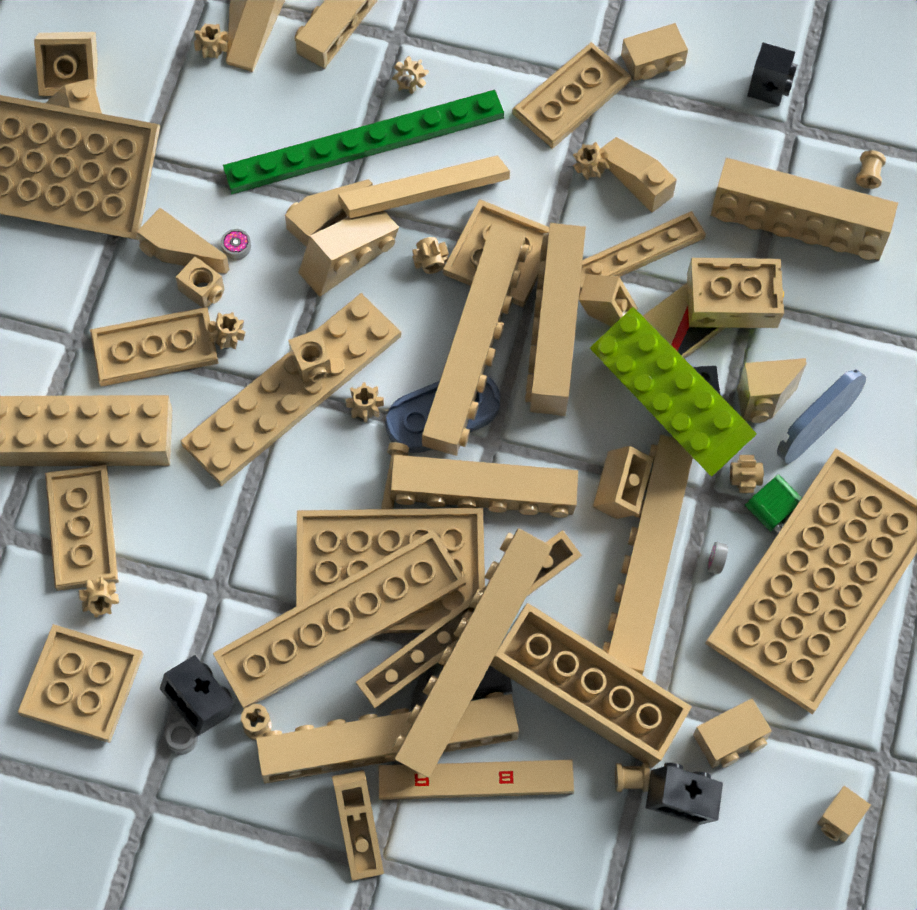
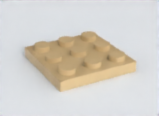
(469, 247)
(81, 683)

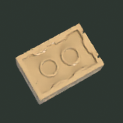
(735, 292)

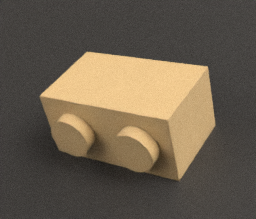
(654, 52)
(623, 482)
(732, 734)

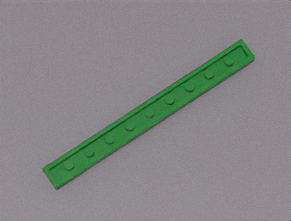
(363, 141)

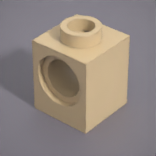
(198, 272)
(310, 345)
(843, 815)

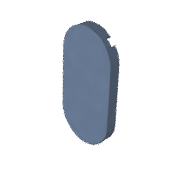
(410, 412)
(821, 415)

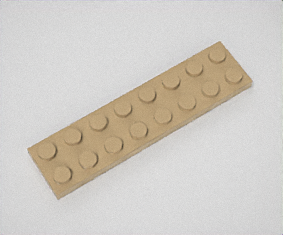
(281, 399)
(339, 619)

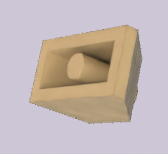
(605, 298)

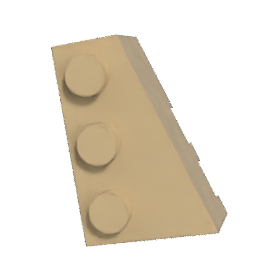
(346, 248)

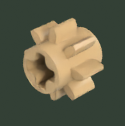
(211, 40)
(414, 68)
(591, 161)
(430, 255)
(226, 330)
(364, 410)
(746, 473)
(98, 596)

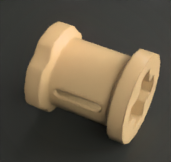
(870, 171)
(250, 714)
(632, 777)

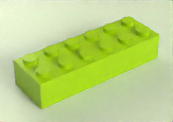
(673, 391)

